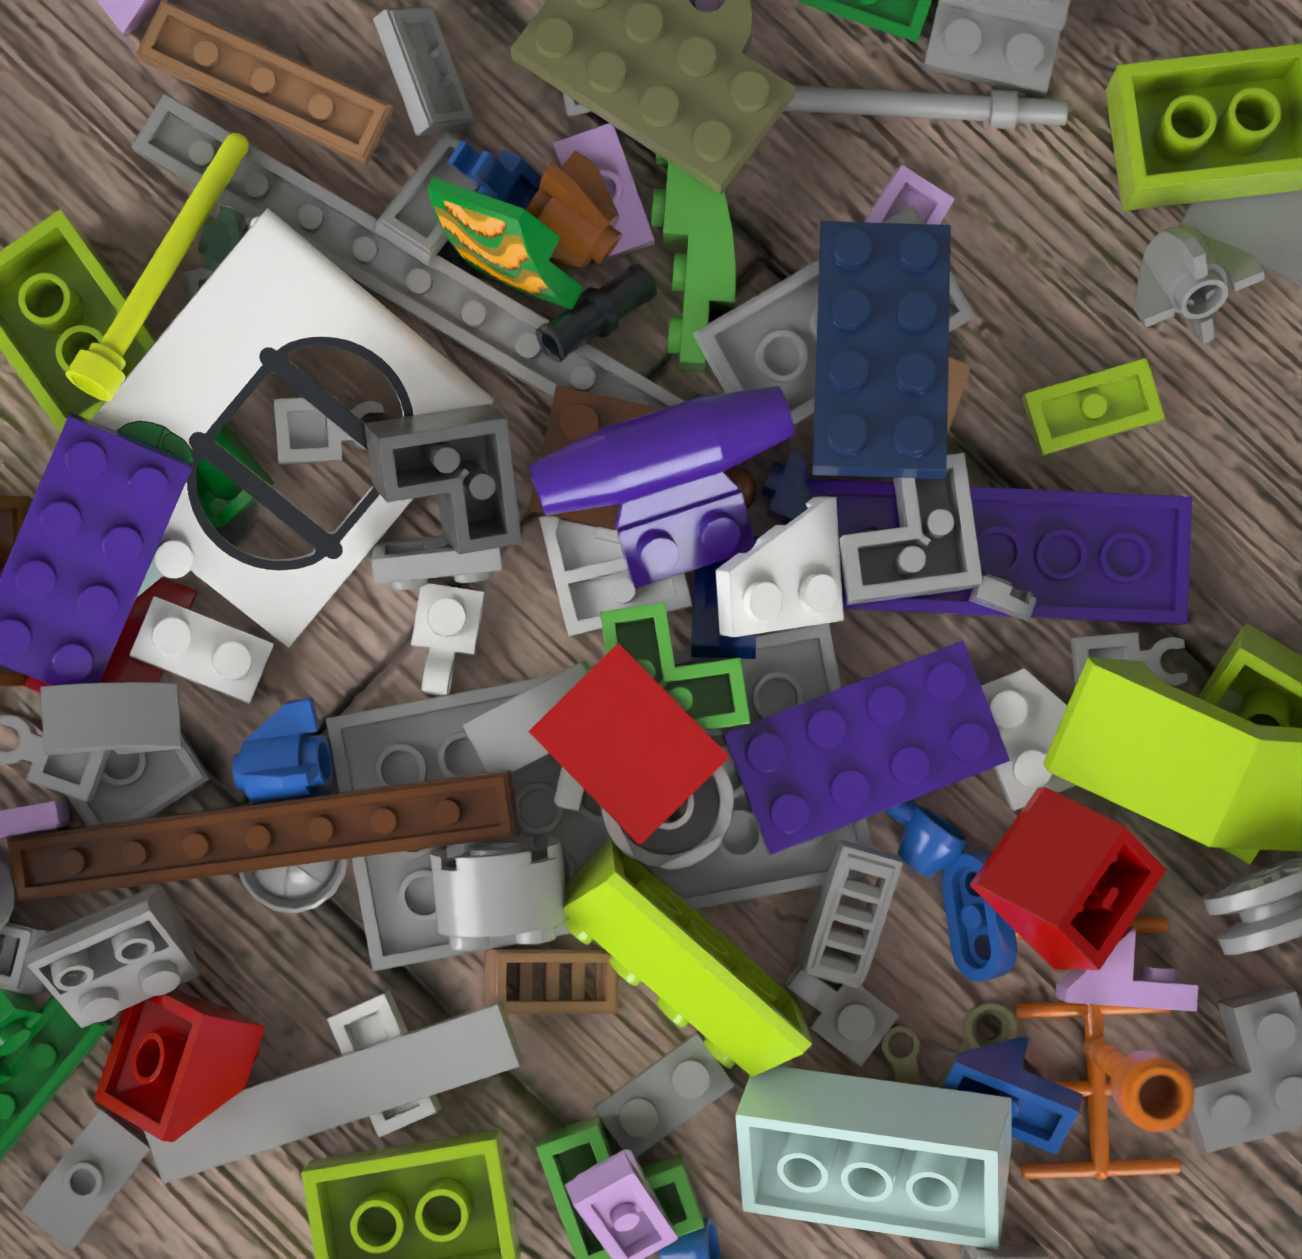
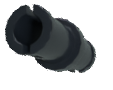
(596, 312)

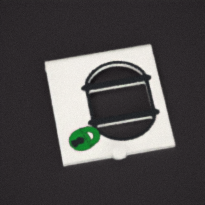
(237, 328)

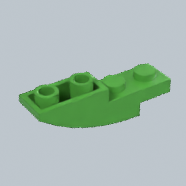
(707, 273)

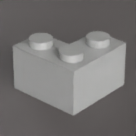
(929, 551)
(1264, 1084)

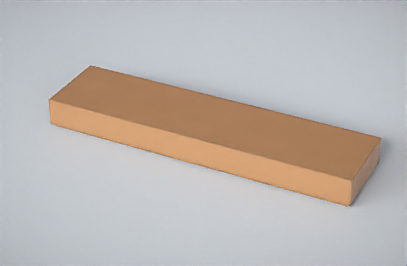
(264, 82)

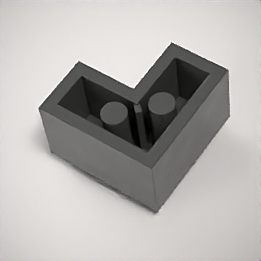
(461, 459)

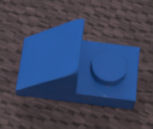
(1039, 1108)

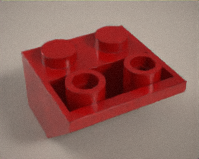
(1068, 880)

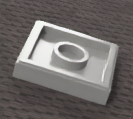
(143, 784)

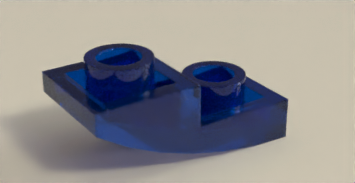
(787, 488)

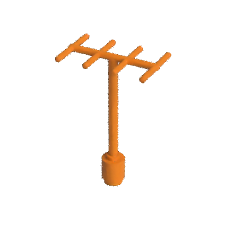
(1142, 1084)

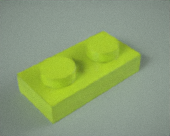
(1093, 407)

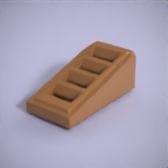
(496, 975)

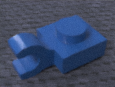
(503, 178)

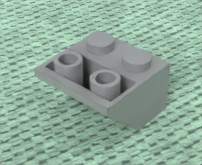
(115, 956)

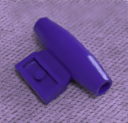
(669, 479)

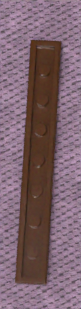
(264, 835)

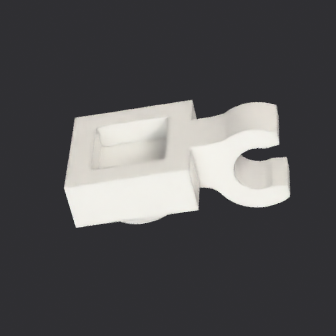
(447, 626)

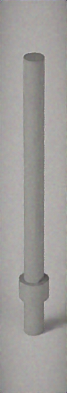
(1000, 109)

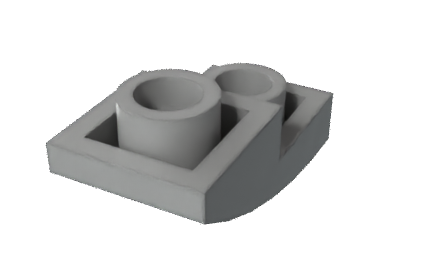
(111, 717)
(502, 732)

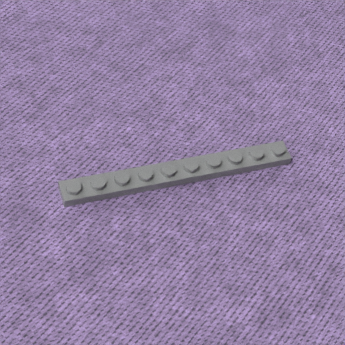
(433, 294)

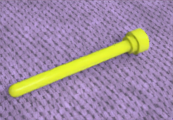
(101, 366)

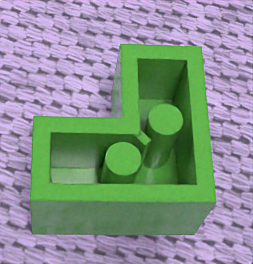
(706, 691)
(585, 1144)

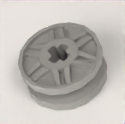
(1267, 904)

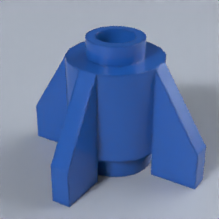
(283, 757)

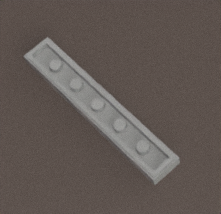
(344, 1090)

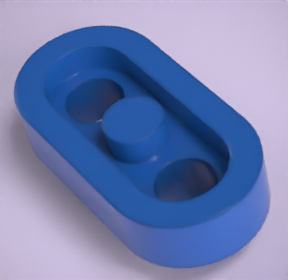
(979, 937)

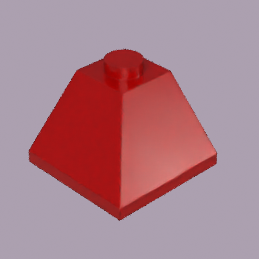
(177, 1062)

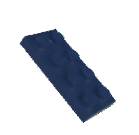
(882, 350)

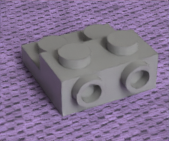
(997, 42)

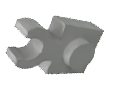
(308, 435)
(1126, 647)
(67, 773)

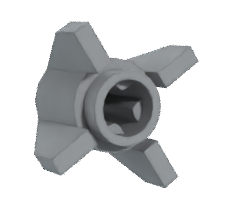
(1190, 270)

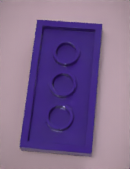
(84, 551)
(865, 747)

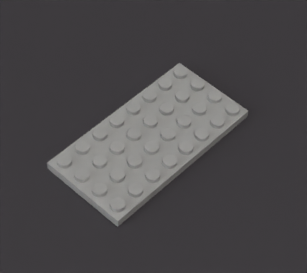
(429, 743)

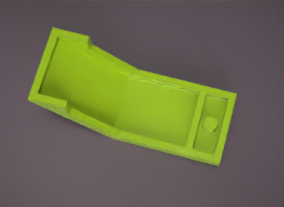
(1180, 759)

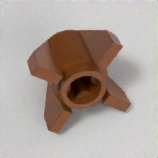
(578, 210)

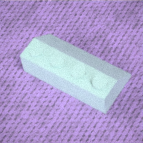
(875, 1155)

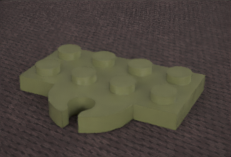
(662, 76)

